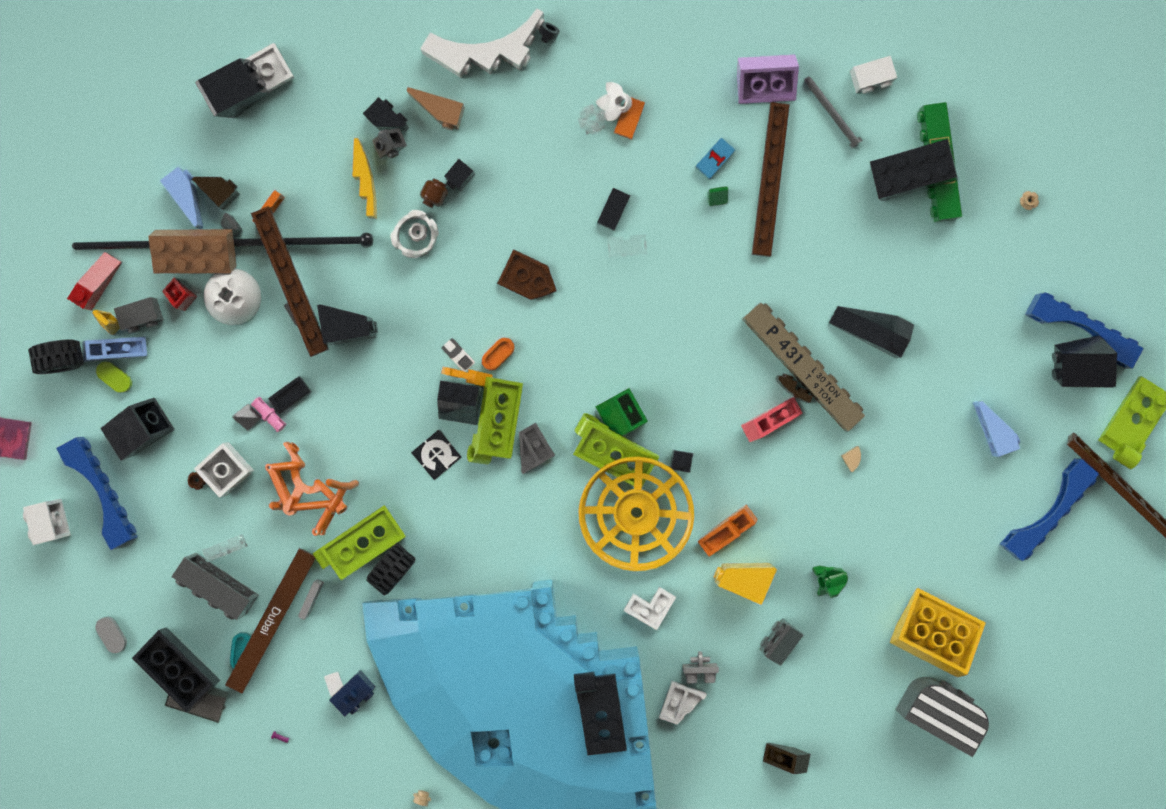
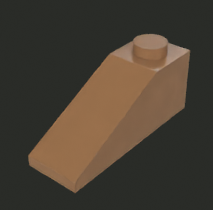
(443, 110)

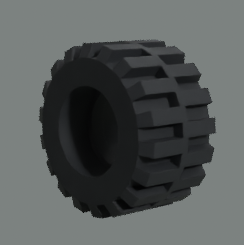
(55, 356)
(390, 569)

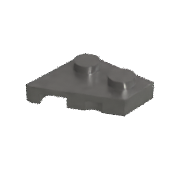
(533, 448)

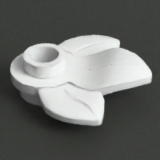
(612, 101)

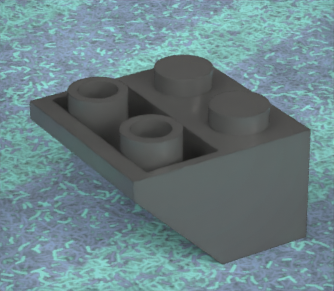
(780, 641)

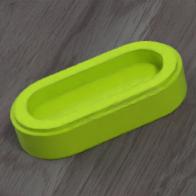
(114, 377)

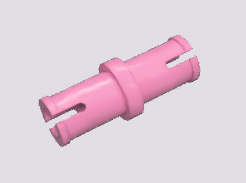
(268, 414)

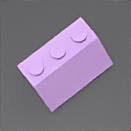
(767, 78)

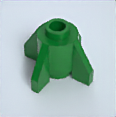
(830, 580)

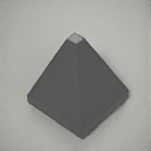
(247, 417)

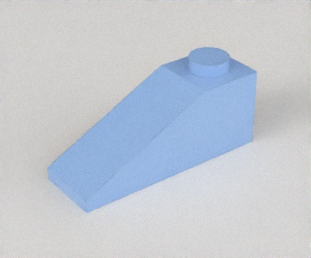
(184, 192)
(113, 348)
(997, 433)

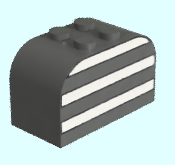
(944, 713)

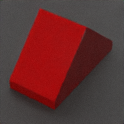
(179, 295)

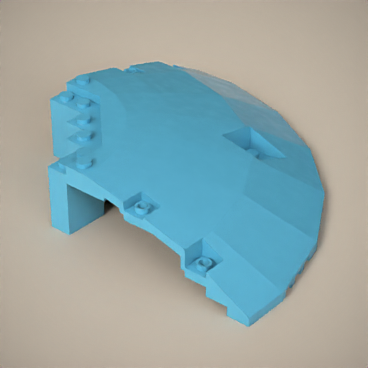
(510, 677)

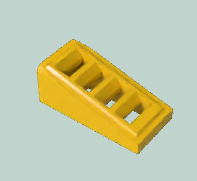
(107, 321)

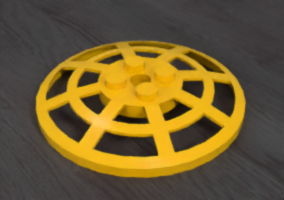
(636, 525)

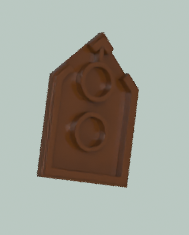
(526, 276)

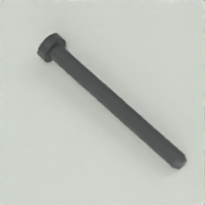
(833, 113)

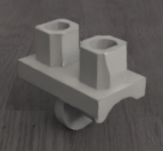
(708, 669)

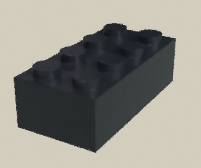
(914, 170)
(176, 669)

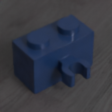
(352, 693)

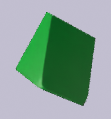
(718, 196)

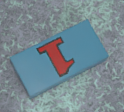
(715, 158)

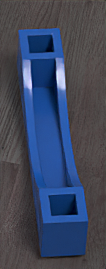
(1046, 310)
(1075, 480)
(116, 526)

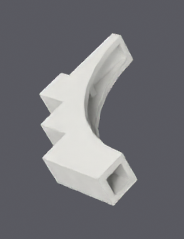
(487, 56)

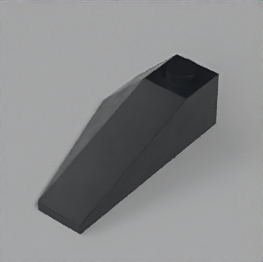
(883, 331)

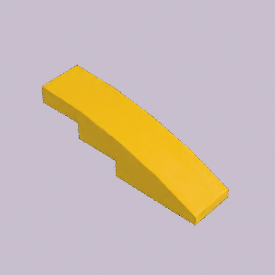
(363, 172)

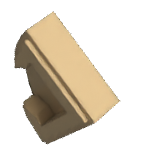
(852, 458)

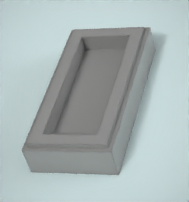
(310, 599)

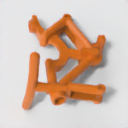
(290, 502)

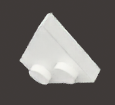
(679, 702)

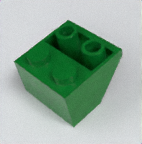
(622, 413)

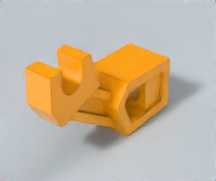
(471, 376)

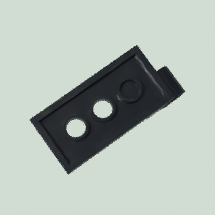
(596, 695)

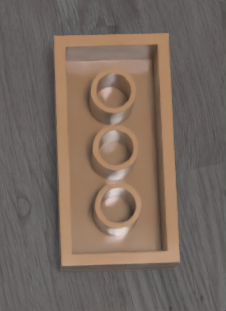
(192, 251)

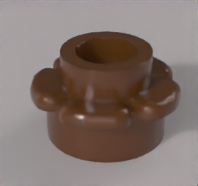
(192, 481)

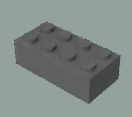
(214, 586)

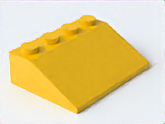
(938, 633)

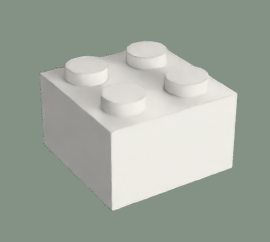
(224, 469)
(46, 521)

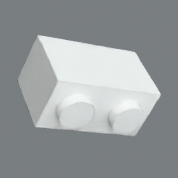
(873, 74)

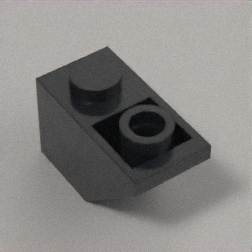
(383, 117)

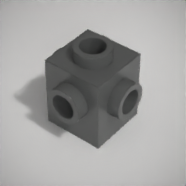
(389, 143)

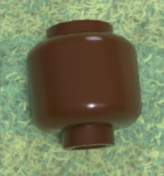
(433, 193)

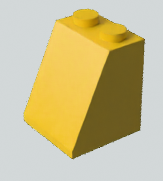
(746, 579)

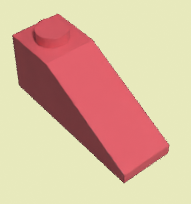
(771, 419)

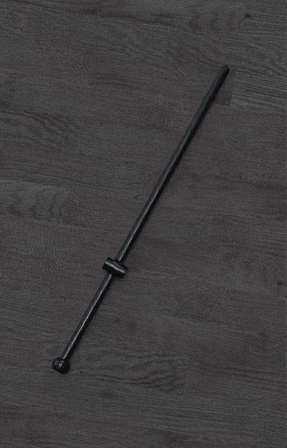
(365, 240)

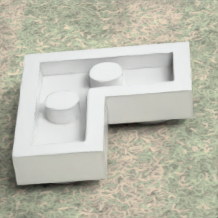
(652, 612)

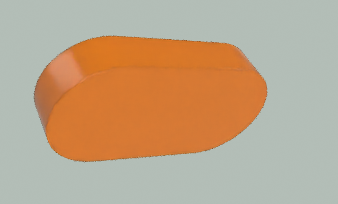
(498, 353)

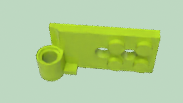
(1125, 436)
(494, 437)
(600, 442)
(346, 555)

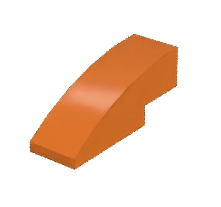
(728, 530)

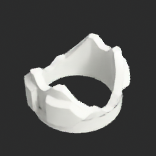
(414, 214)

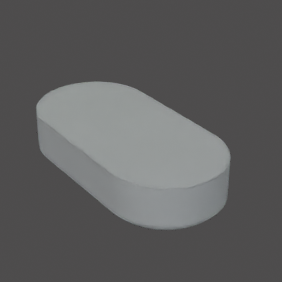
(111, 634)

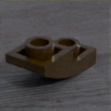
(787, 383)

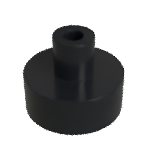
(548, 32)

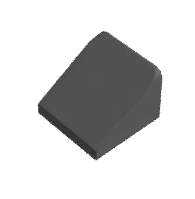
(229, 222)

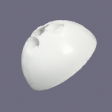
(242, 294)

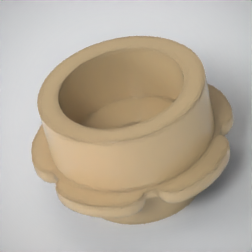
(1026, 204)
(421, 798)

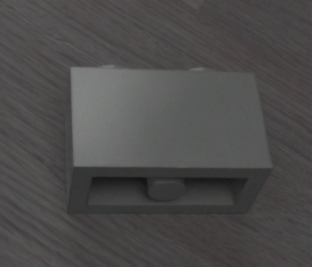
(138, 314)

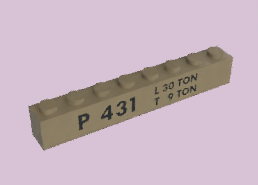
(803, 366)

